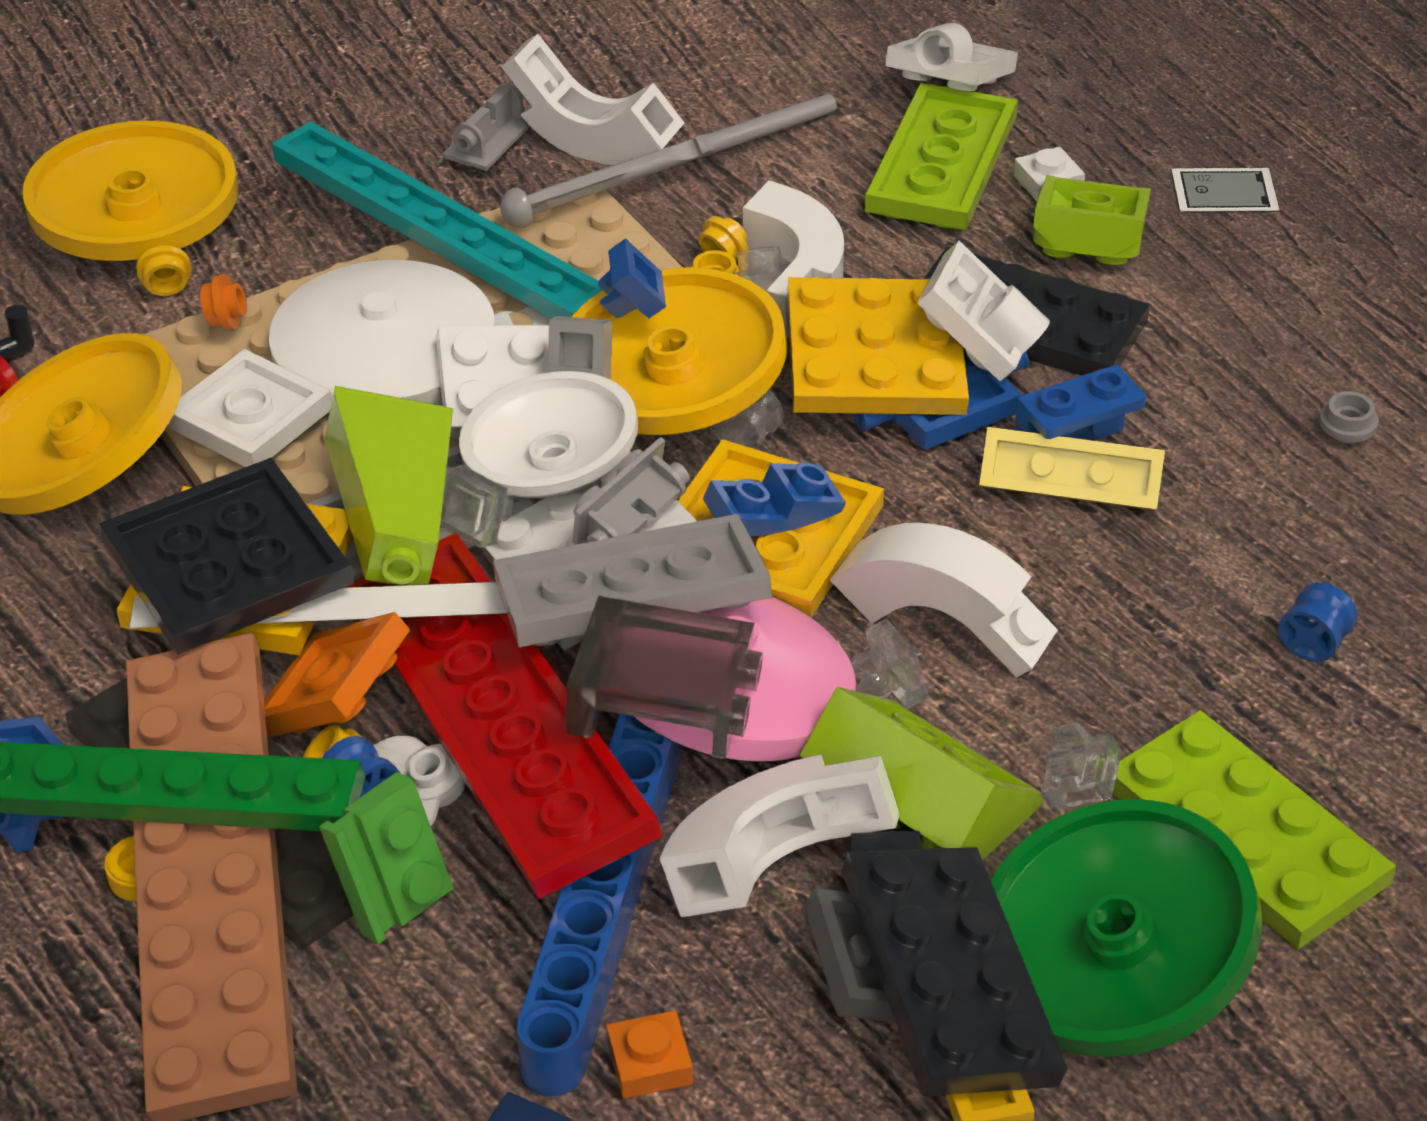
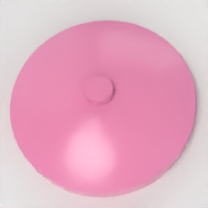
(795, 684)

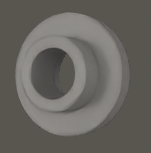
(1349, 417)

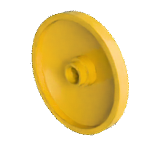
(130, 189)
(698, 356)
(83, 420)

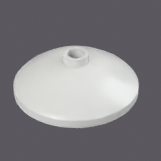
(550, 433)

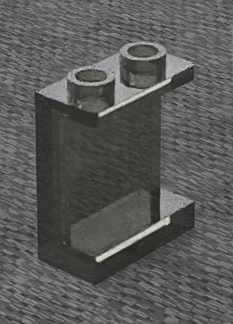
(664, 669)

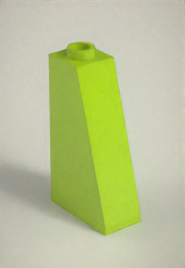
(390, 479)

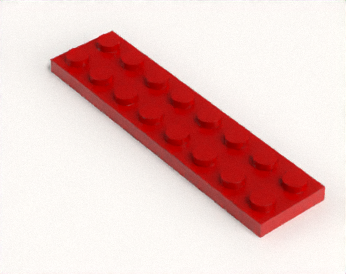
(502, 721)

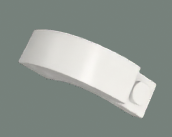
(582, 121)
(804, 231)
(953, 575)
(757, 821)

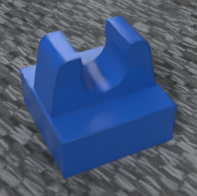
(631, 283)

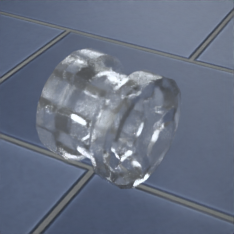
(753, 423)

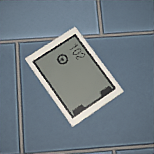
(1225, 189)

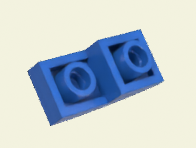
(783, 501)

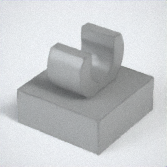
(580, 345)

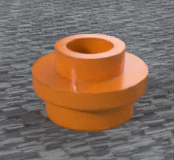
(223, 302)

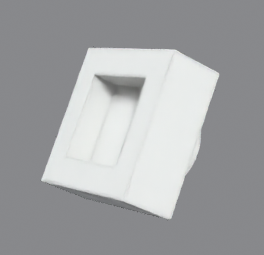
(1033, 168)

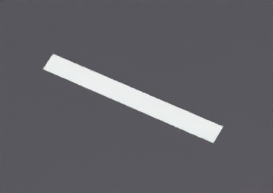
(377, 601)

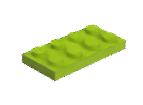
(941, 156)
(1299, 854)

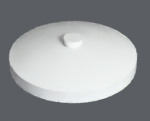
(375, 326)

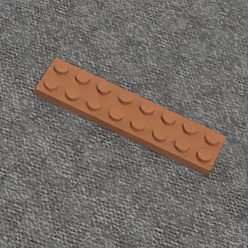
(208, 901)

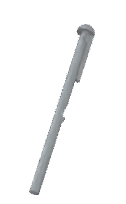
(519, 208)

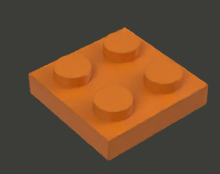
(333, 675)

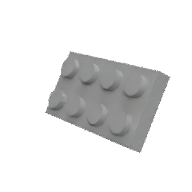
(673, 567)

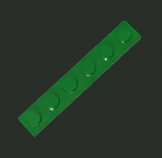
(176, 786)

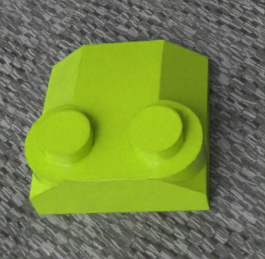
(1090, 219)

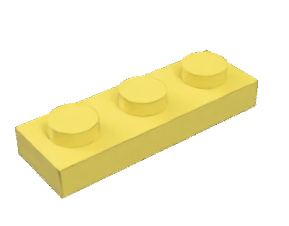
(1072, 468)

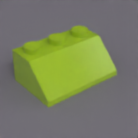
(935, 779)

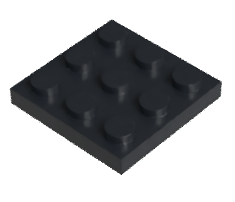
(225, 555)

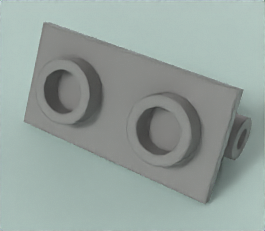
(489, 130)
(639, 480)

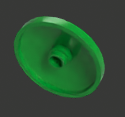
(1130, 923)

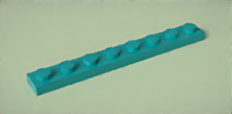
(436, 221)

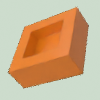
(649, 1054)

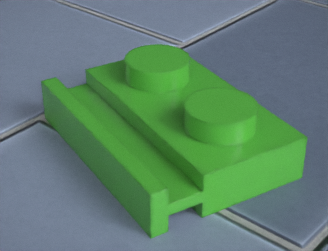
(387, 857)

